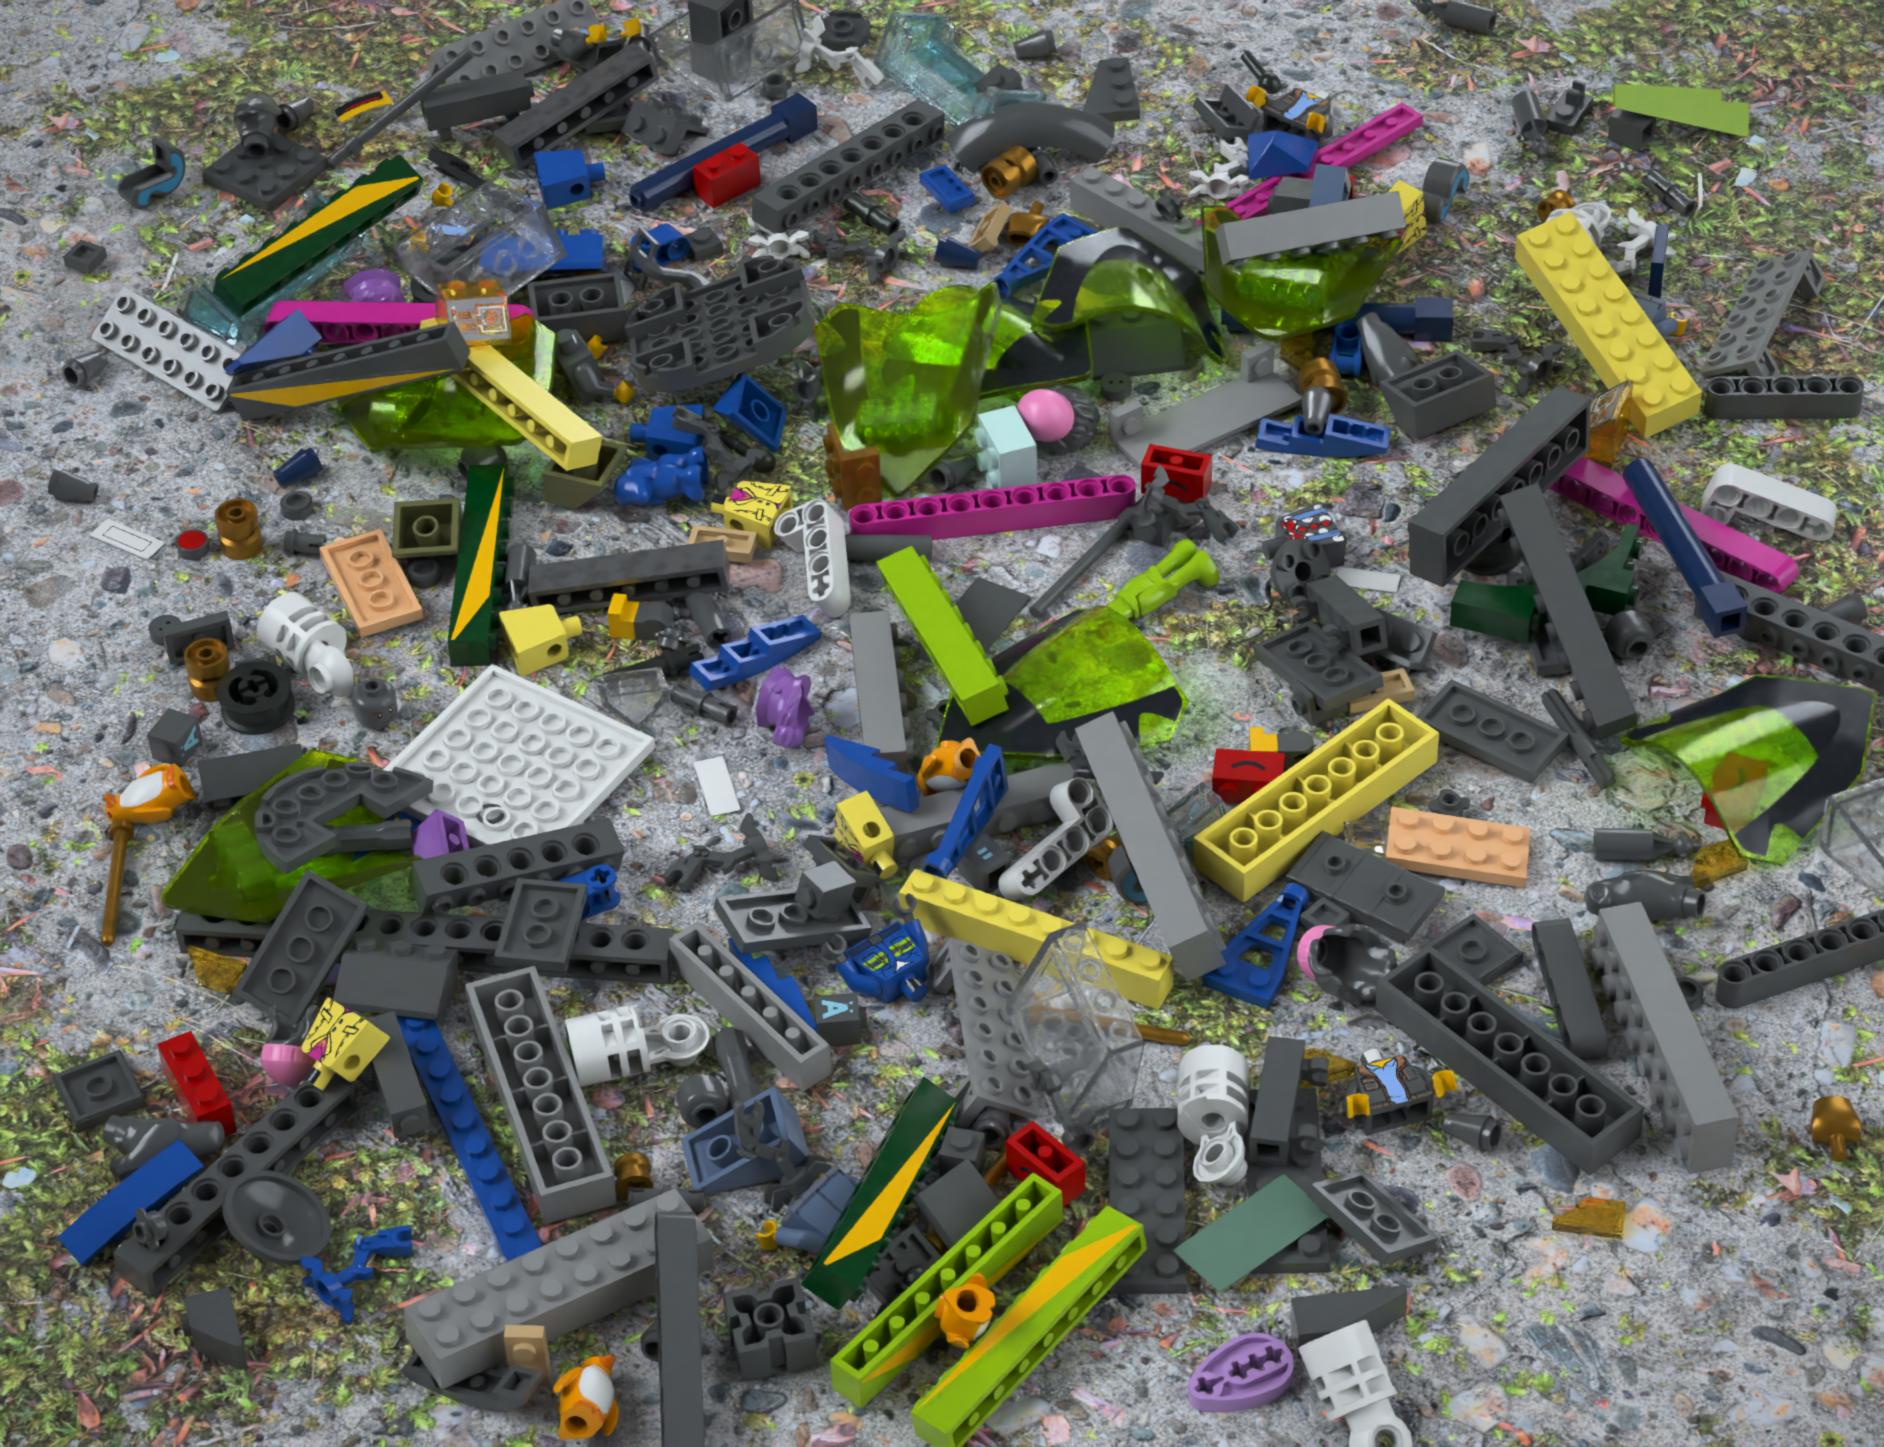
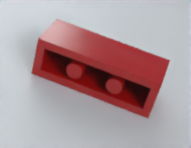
(195, 1082)

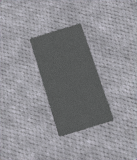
(987, 610)

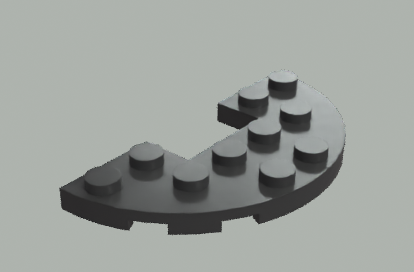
(297, 807)

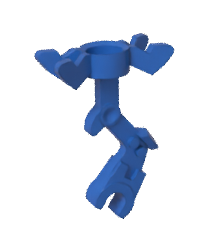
(330, 1286)

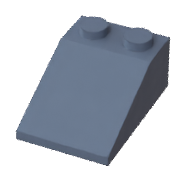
(713, 1147)

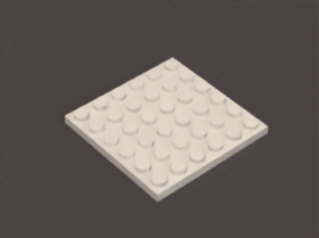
(520, 750)

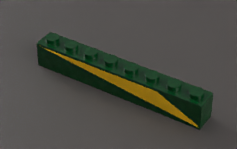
(317, 235)
(480, 565)
(880, 1195)

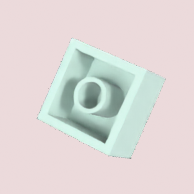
(1005, 449)

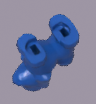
(655, 481)

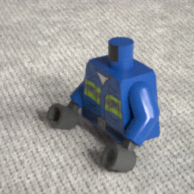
(887, 962)

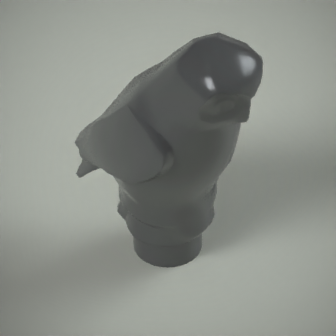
(255, 120)
(1384, 349)
(1660, 893)
(145, 1138)

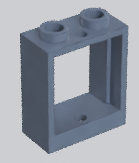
(1329, 186)

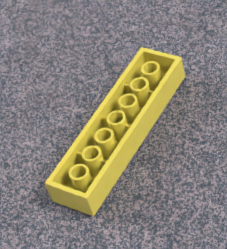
(1607, 323)
(1317, 794)

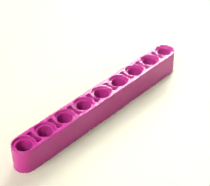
(362, 320)
(998, 509)
(1729, 549)

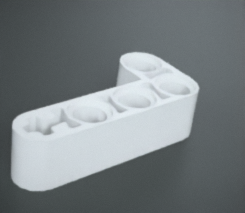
(1767, 500)
(821, 535)
(1053, 849)

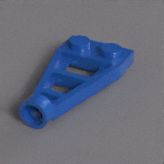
(1017, 274)
(989, 785)
(1247, 980)

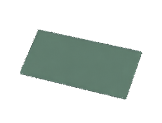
(1250, 1233)

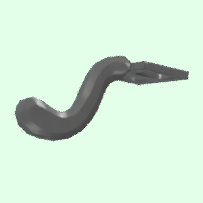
(652, 269)

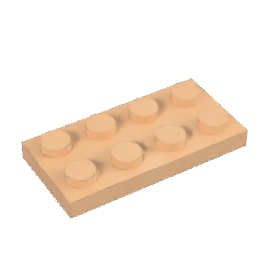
(371, 583)
(1458, 847)

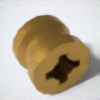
(1557, 199)
(1098, 857)
(632, 1171)

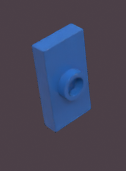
(947, 188)

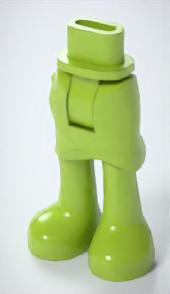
(1150, 590)

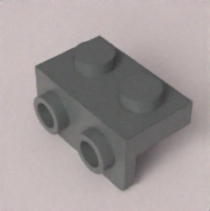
(1229, 114)

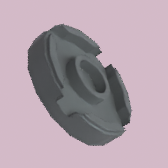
(844, 30)

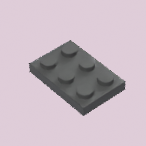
(541, 925)
(1372, 1217)

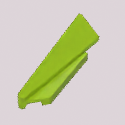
(1684, 105)

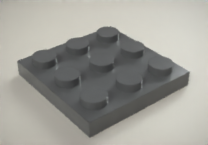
(268, 179)

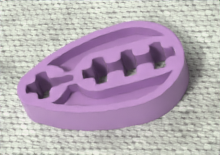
(1237, 1356)

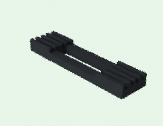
(453, 166)

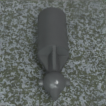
(1460, 14)
(1531, 121)
(516, 578)
(1639, 844)

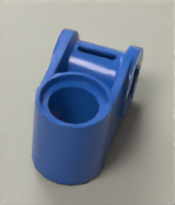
(672, 245)
(1347, 349)
(596, 898)

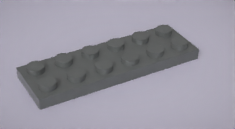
(1150, 1189)
(1310, 1250)

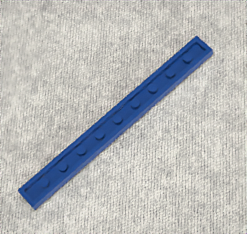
(469, 1138)

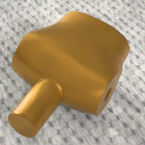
(1025, 225)
(1835, 1124)

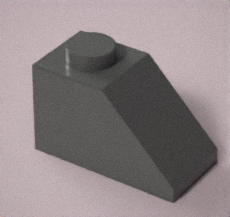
(214, 1326)

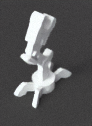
(811, 49)
(1219, 184)
(1646, 235)
(778, 244)

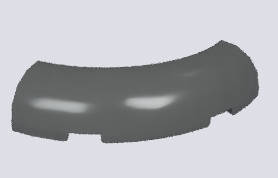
(1031, 126)

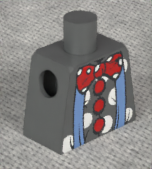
(1311, 524)

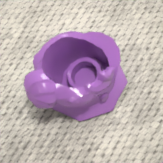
(374, 286)
(785, 705)

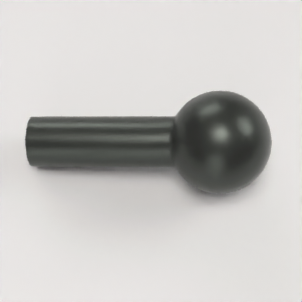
(1266, 81)

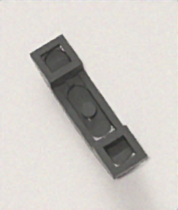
(486, 1389)

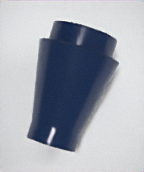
(956, 254)
(298, 468)

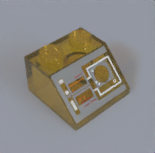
(477, 309)
(1609, 423)

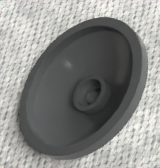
(276, 1217)

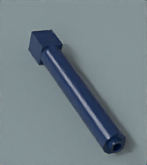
(788, 121)
(1427, 319)
(1719, 600)

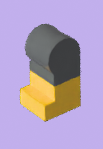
(637, 619)
(1294, 744)

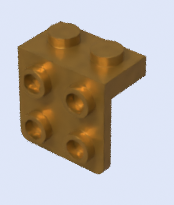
(854, 472)

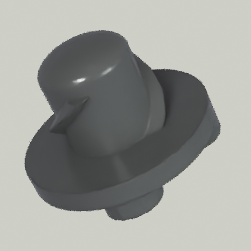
(1297, 564)

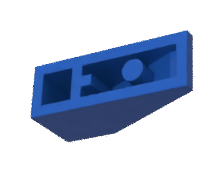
(284, 342)

